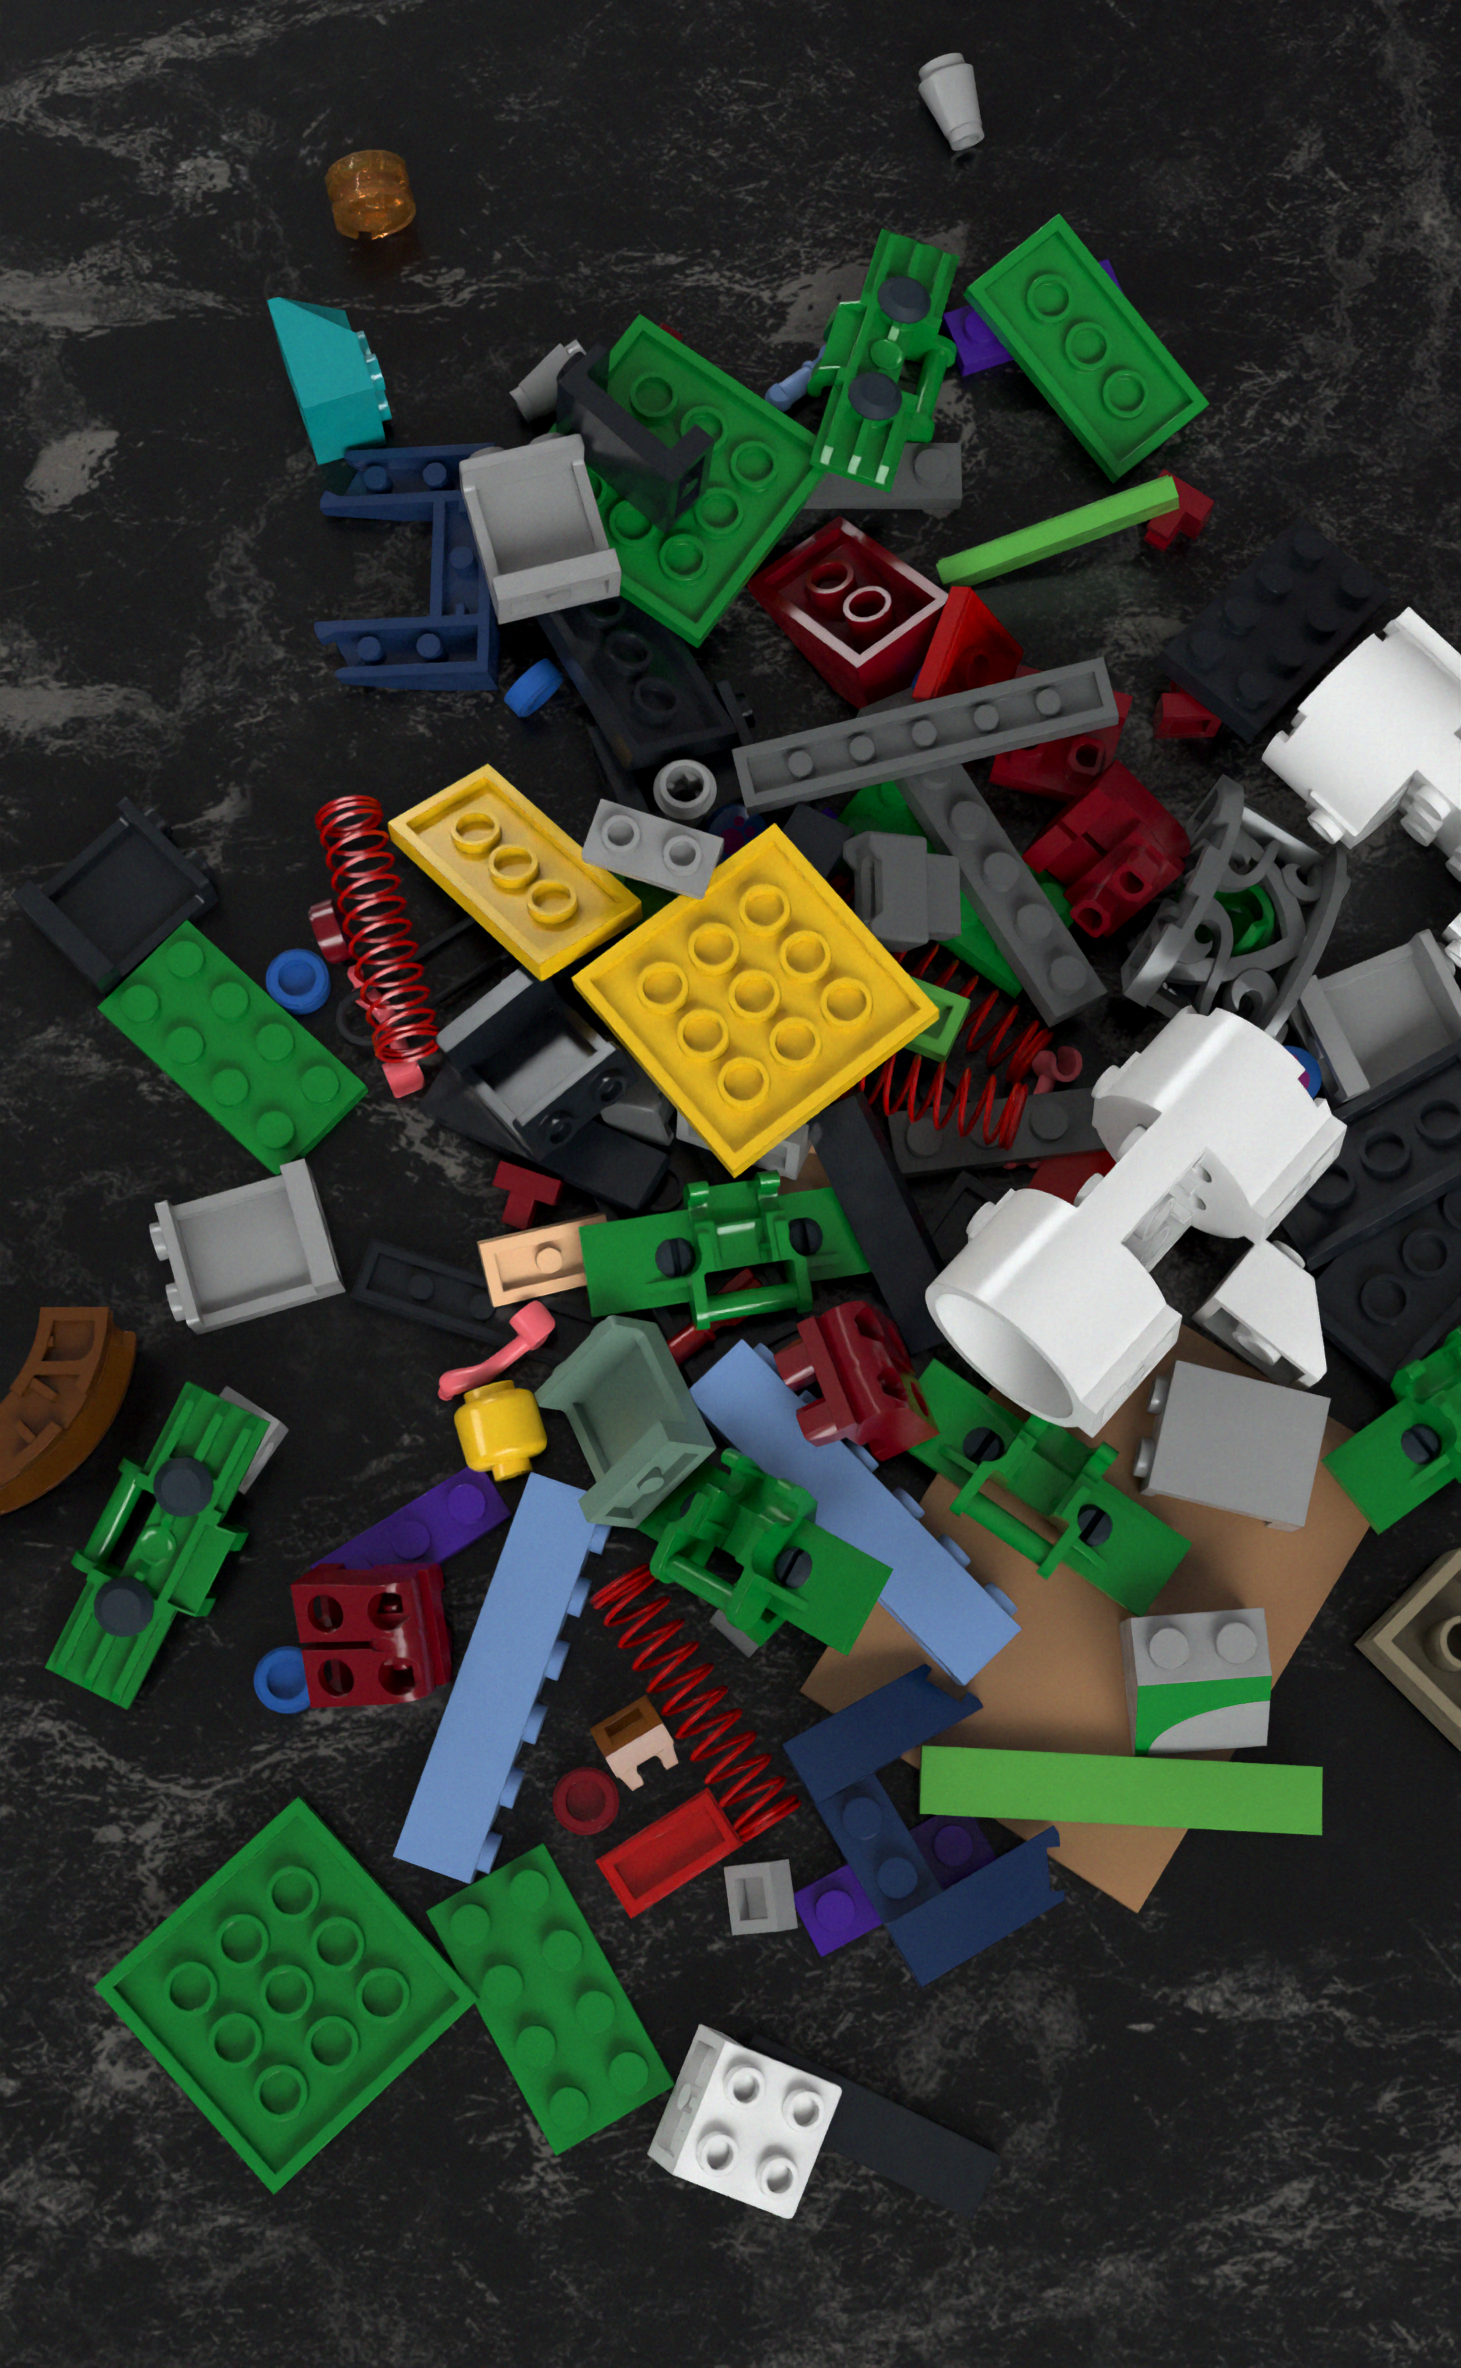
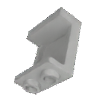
(538, 527)
(652, 849)
(1379, 1017)
(247, 1251)
(1232, 1444)

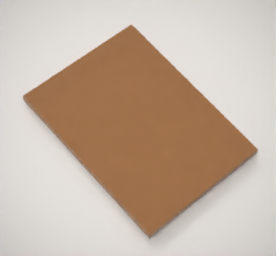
(1063, 1672)

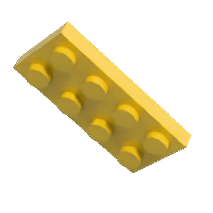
(515, 872)

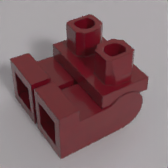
(1061, 766)
(1110, 850)
(863, 1380)
(377, 1630)

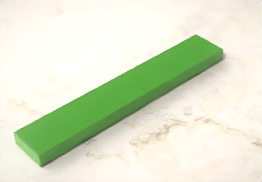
(1120, 1790)

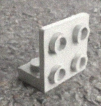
(744, 2123)

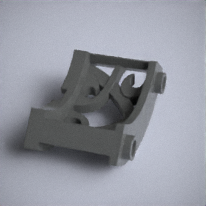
(1307, 913)

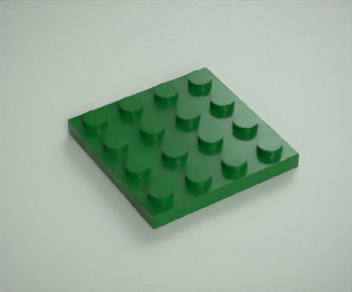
(752, 493)
(286, 1993)

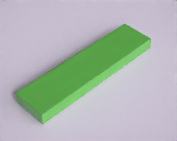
(1059, 533)

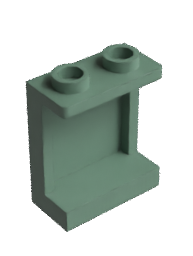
(628, 1418)

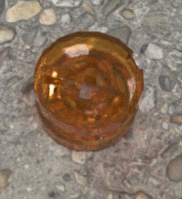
(370, 193)

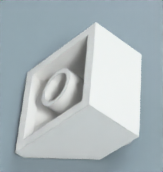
(1269, 1315)

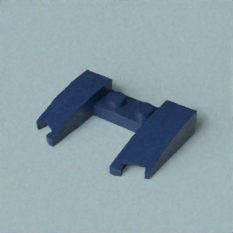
(459, 639)
(838, 1770)

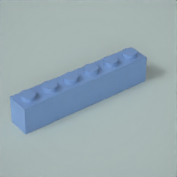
(929, 1585)
(500, 1683)

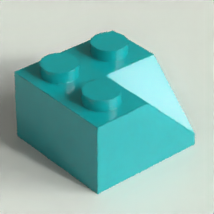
(331, 378)

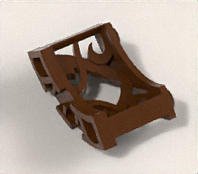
(62, 1400)

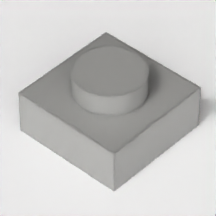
(760, 1897)

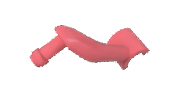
(1045, 1068)
(402, 1077)
(532, 1325)

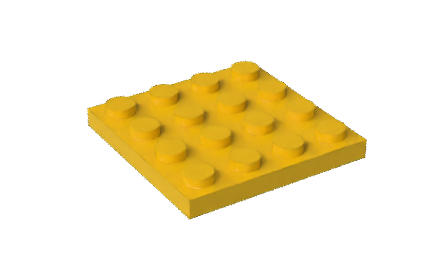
(755, 1000)

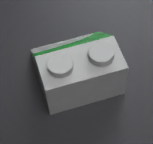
(1197, 1681)

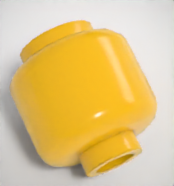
(500, 1429)

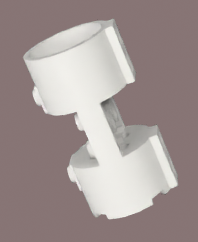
(1381, 741)
(1060, 1294)

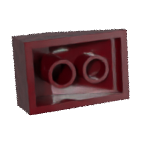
(852, 611)

